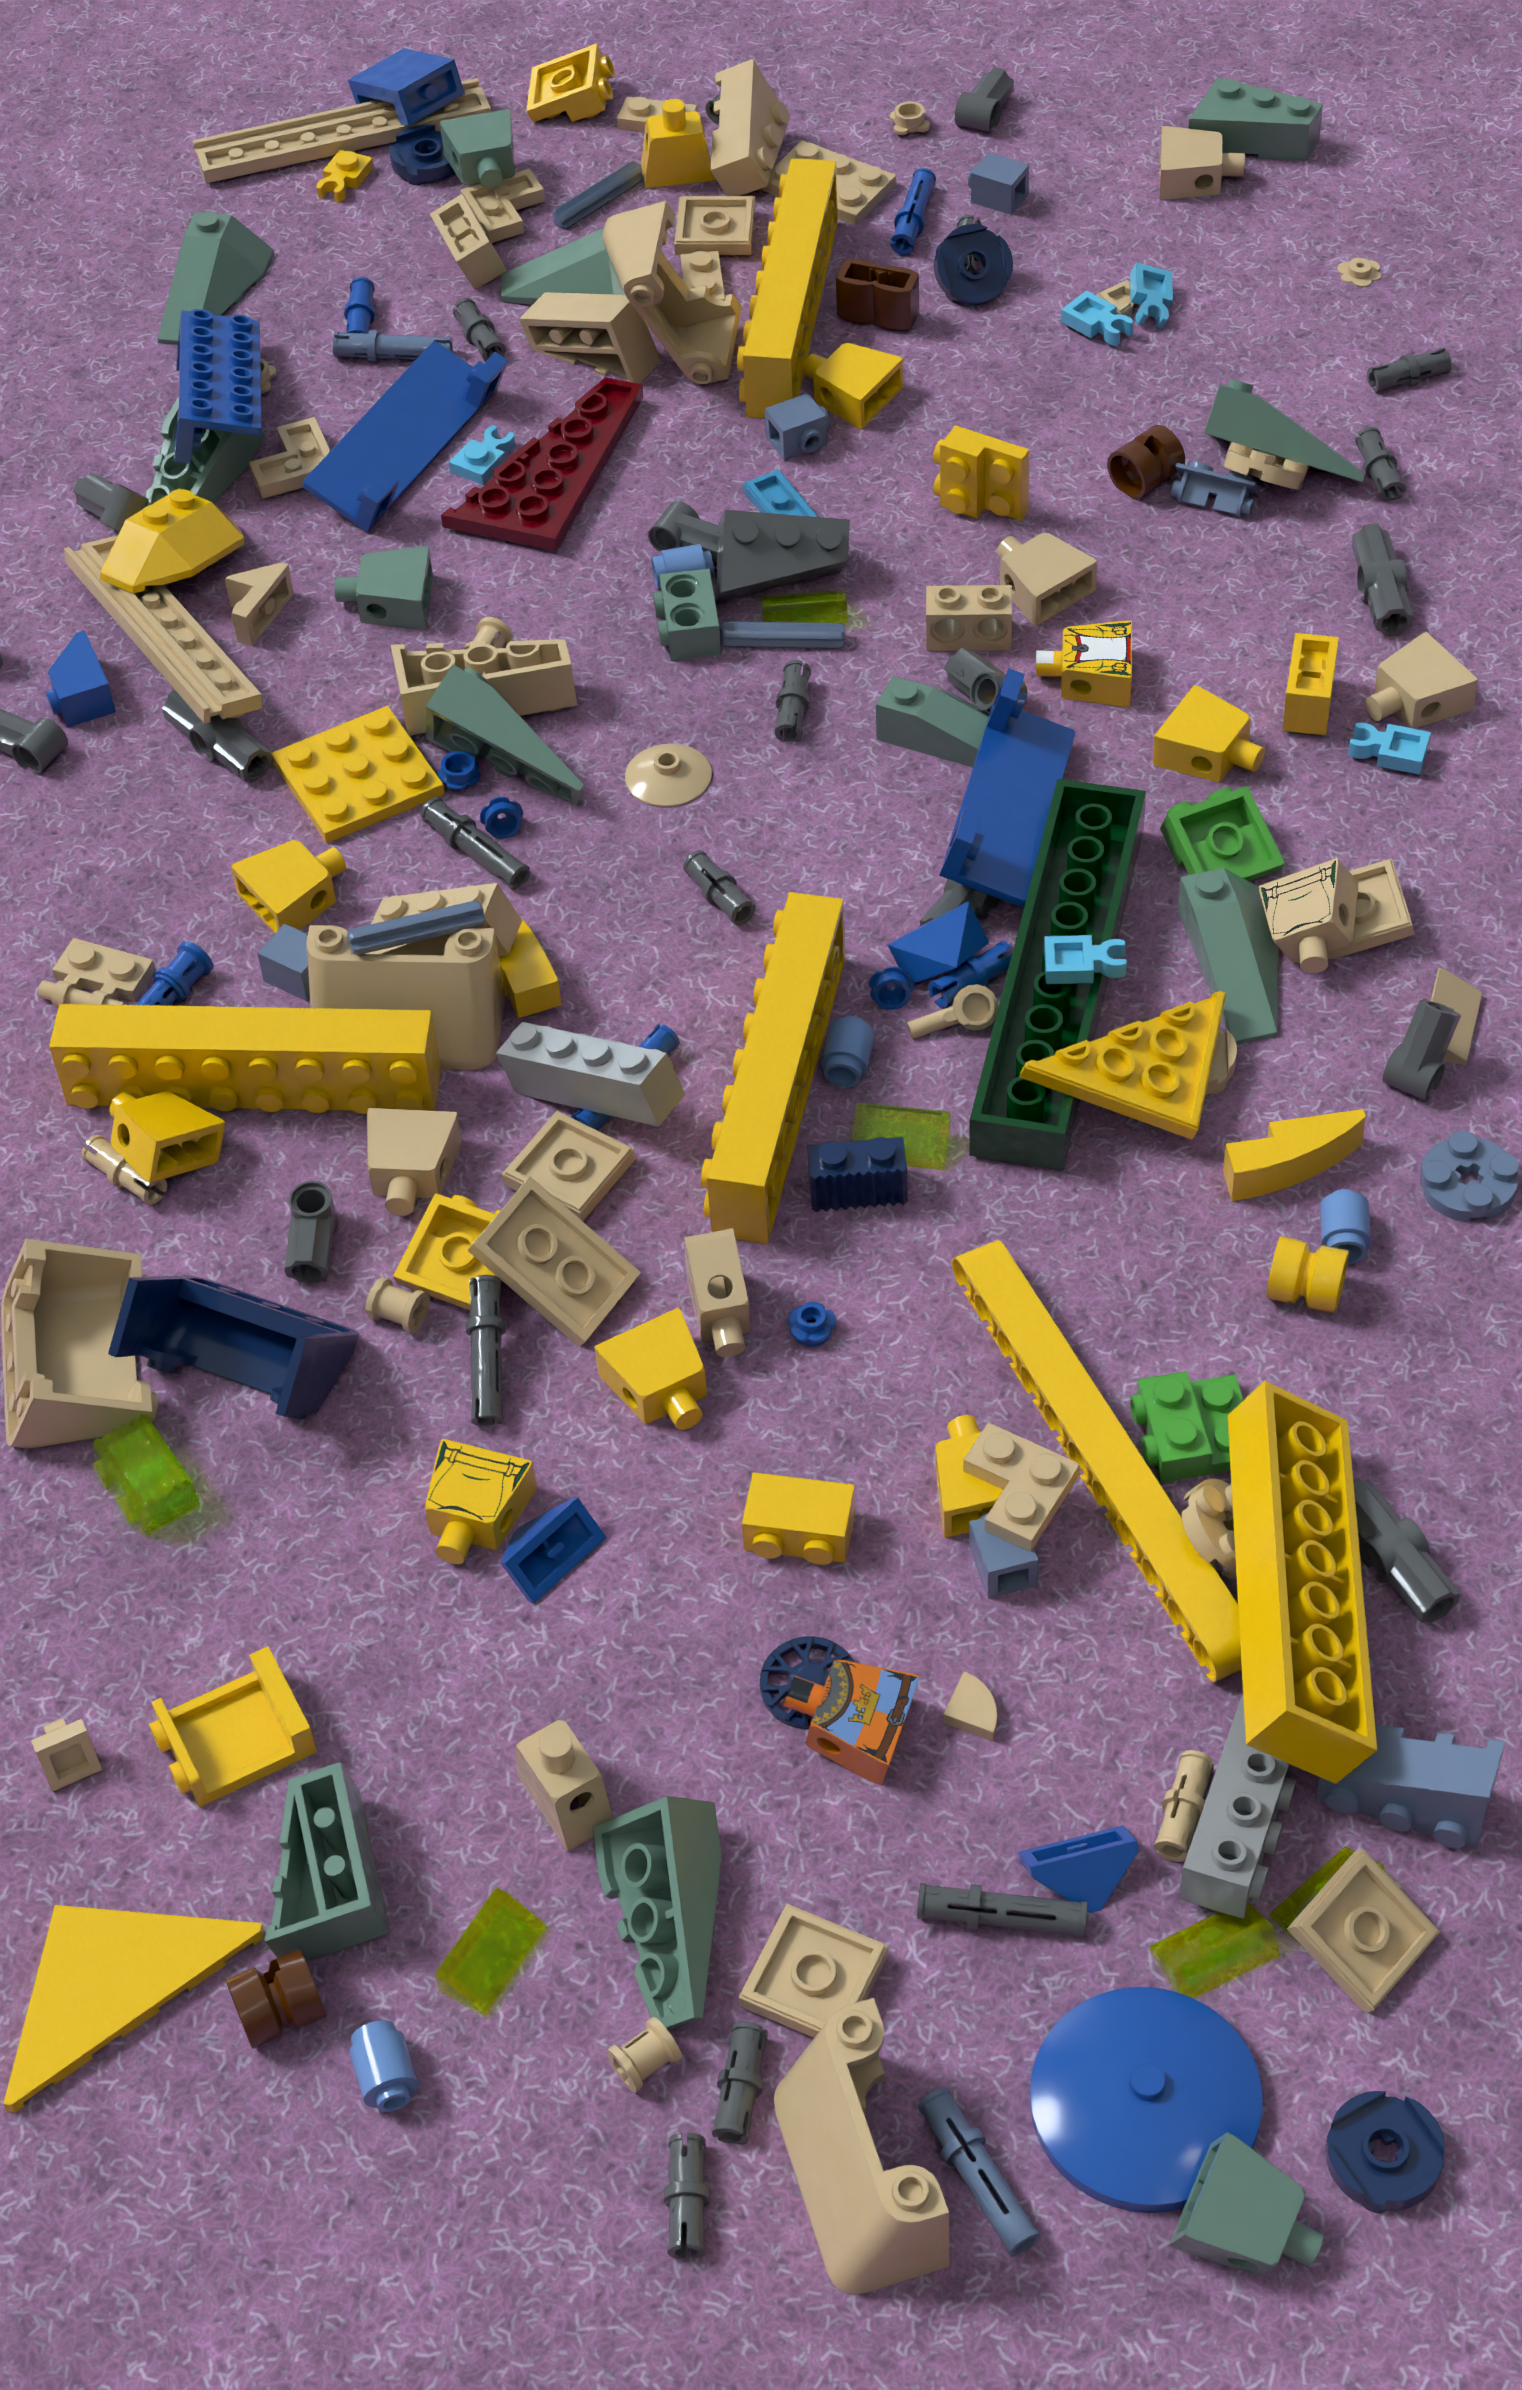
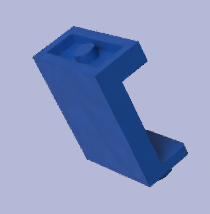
(412, 81)

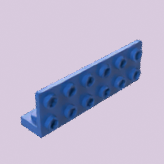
(216, 378)
(403, 433)
(1007, 798)

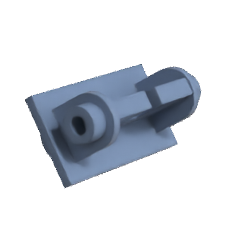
(1231, 490)

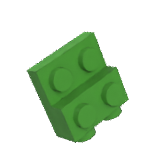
(1222, 834)
(1185, 1423)

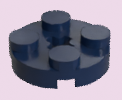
(411, 163)
(984, 246)
(1373, 2181)

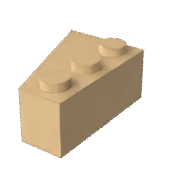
(748, 131)
(592, 330)
(496, 906)

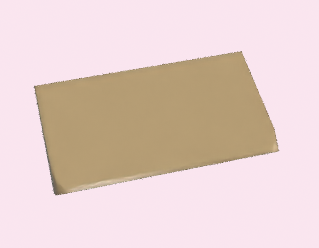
(1464, 1000)

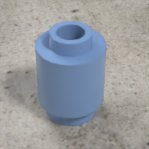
(679, 560)
(847, 1051)
(1346, 1223)
(383, 2066)

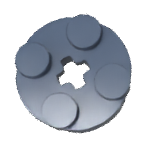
(1463, 1154)

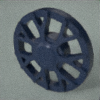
(808, 1670)

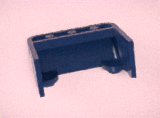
(235, 1337)

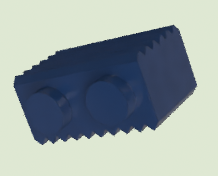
(857, 1173)

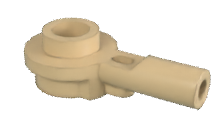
(972, 1008)

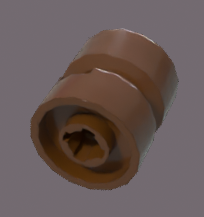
(1145, 461)
(276, 1998)

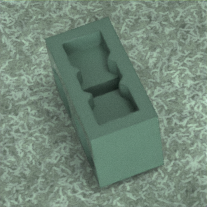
(689, 614)

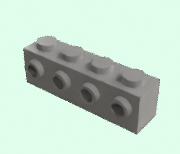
(591, 1073)
(1237, 1826)

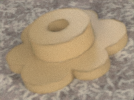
(1359, 271)

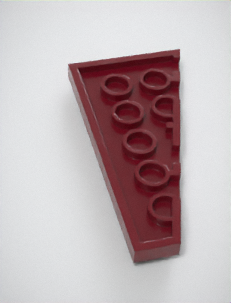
(550, 477)

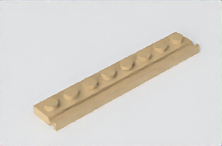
(319, 135)
(169, 639)

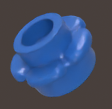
(459, 770)
(502, 827)
(891, 997)
(811, 1333)

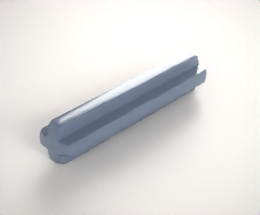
(597, 195)
(782, 634)
(415, 927)

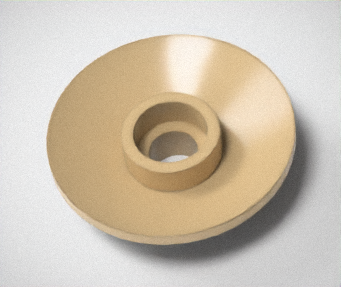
(668, 775)

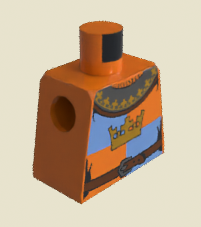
(855, 1714)

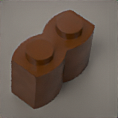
(877, 294)

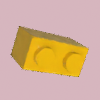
(798, 1518)

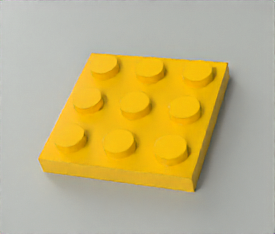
(357, 774)

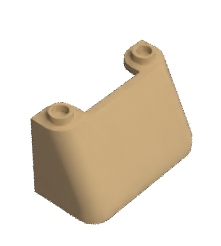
(688, 323)
(458, 988)
(57, 1342)
(866, 2220)

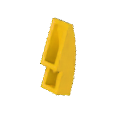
(529, 975)
(1291, 1152)

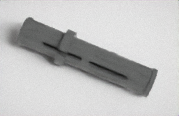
(461, 833)
(486, 1361)
(935, 1901)

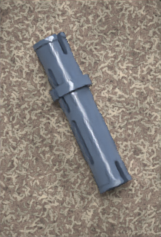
(384, 346)
(943, 2115)

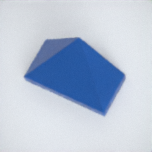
(939, 944)
(550, 1547)
(1083, 1866)

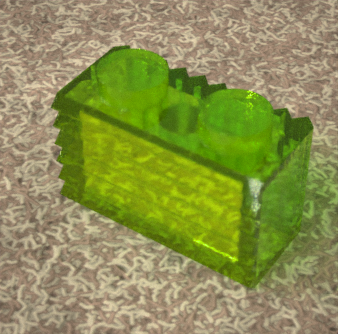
(144, 1474)

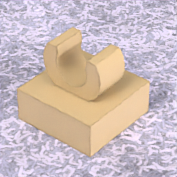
(66, 1753)

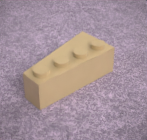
(526, 674)

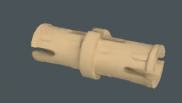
(119, 1171)
(1183, 1805)

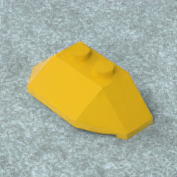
(170, 542)

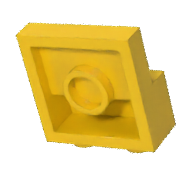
(571, 84)
(981, 474)
(438, 1250)

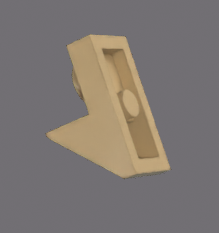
(257, 599)

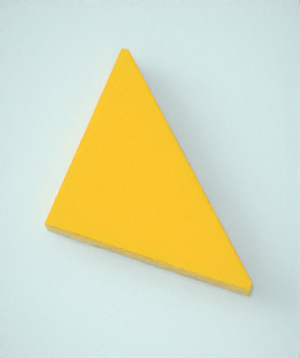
(1143, 1069)
(107, 1977)

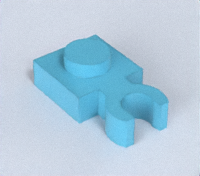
(1153, 291)
(1095, 315)
(479, 459)
(1396, 748)
(1076, 959)

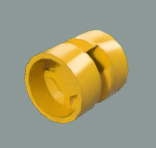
(1307, 1274)

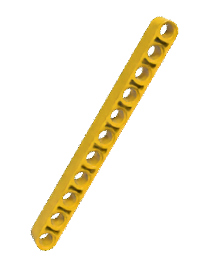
(1110, 1461)

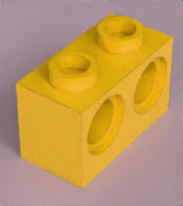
(1310, 684)

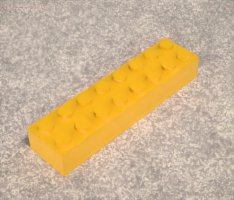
(789, 285)
(248, 1056)
(775, 1067)
(1299, 1585)

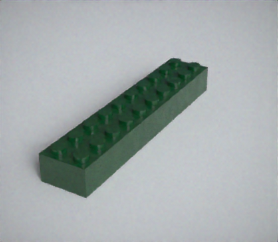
(1074, 891)

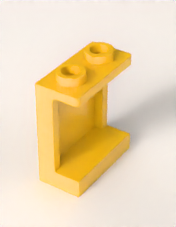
(234, 1732)

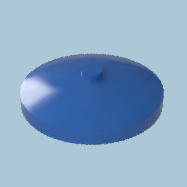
(1139, 2092)

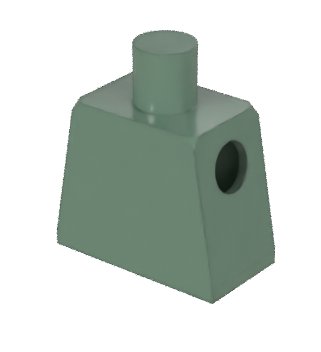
(480, 147)
(391, 587)
(1244, 2212)

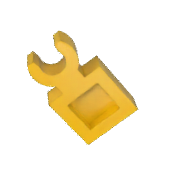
(344, 171)

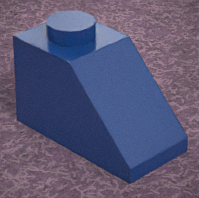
(79, 684)

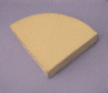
(1119, 296)
(972, 1708)

